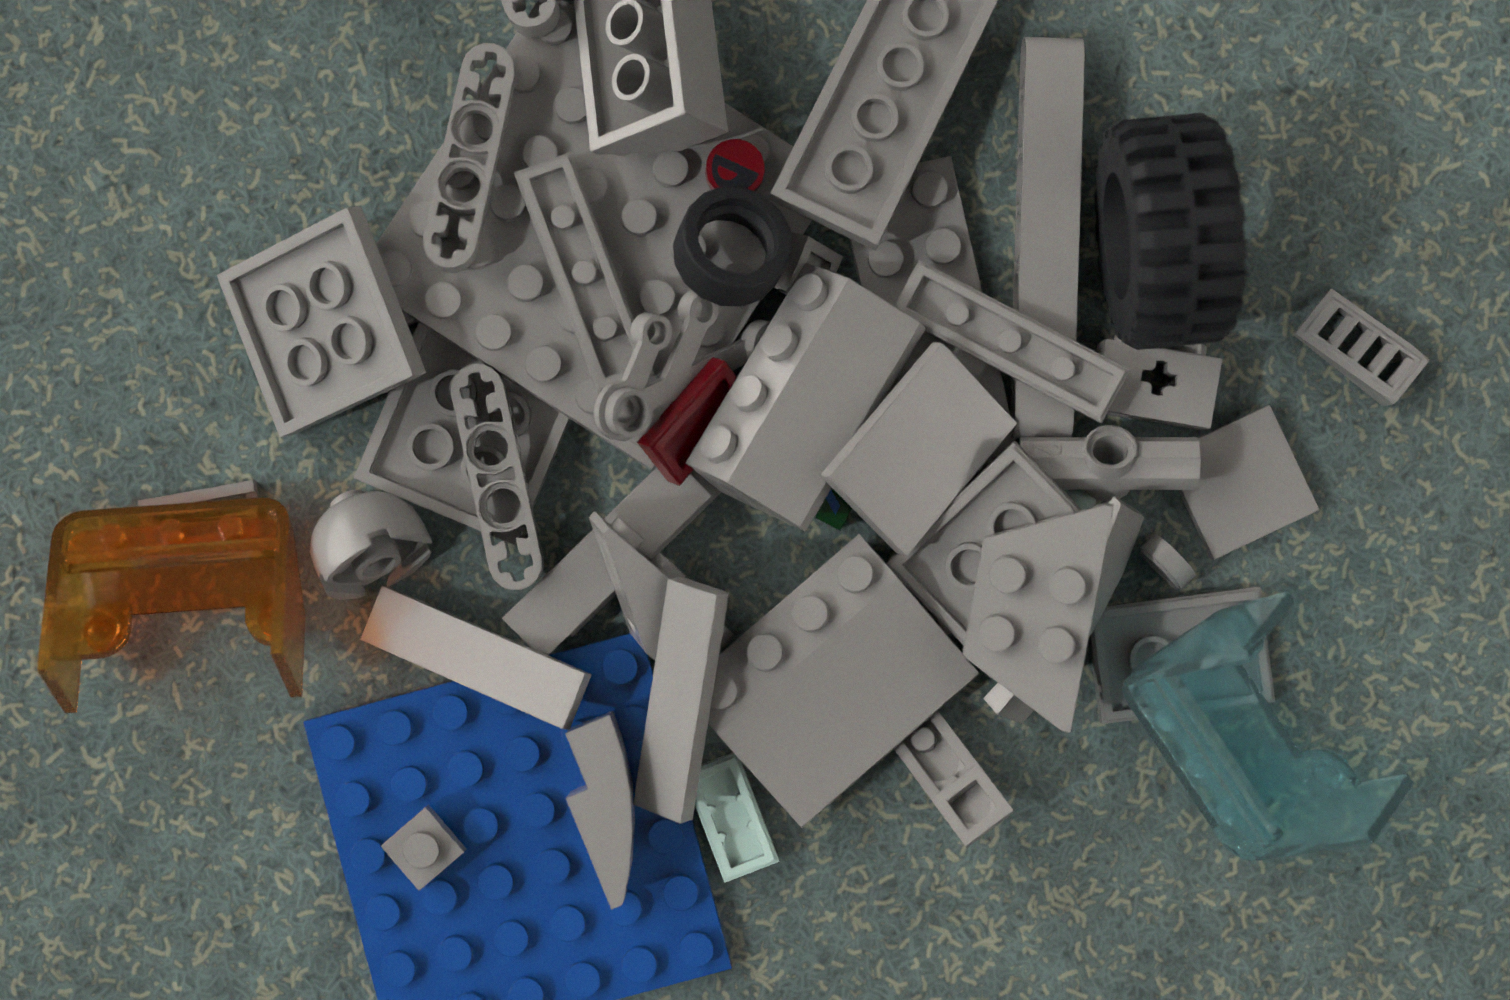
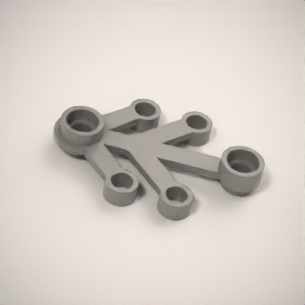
(641, 398)

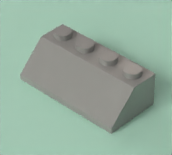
(649, 74)
(804, 395)

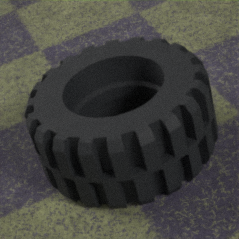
(1170, 231)

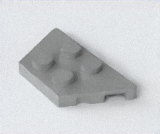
(1038, 608)

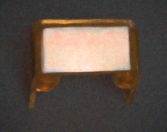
(169, 561)

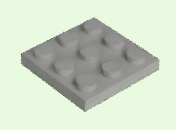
(321, 322)
(419, 447)

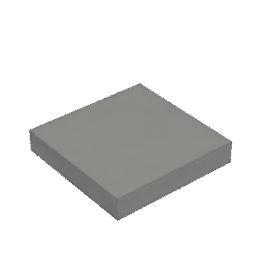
(1246, 484)

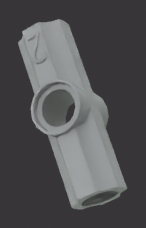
(1137, 461)

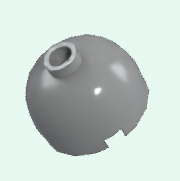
(365, 539)

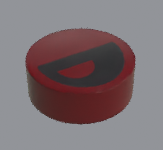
(735, 165)

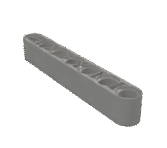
(1047, 211)

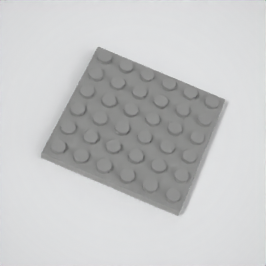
(507, 299)

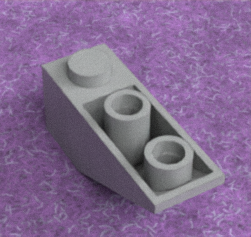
(637, 580)

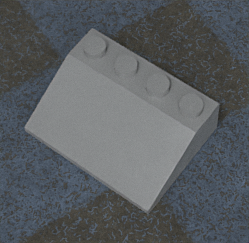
(833, 681)

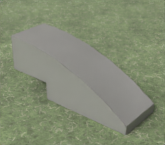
(605, 804)

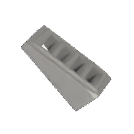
(1365, 378)

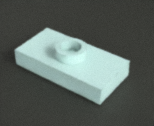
(733, 818)

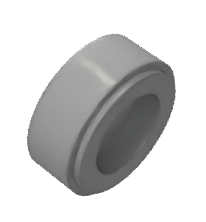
(1167, 562)

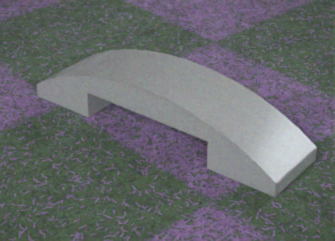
(953, 780)

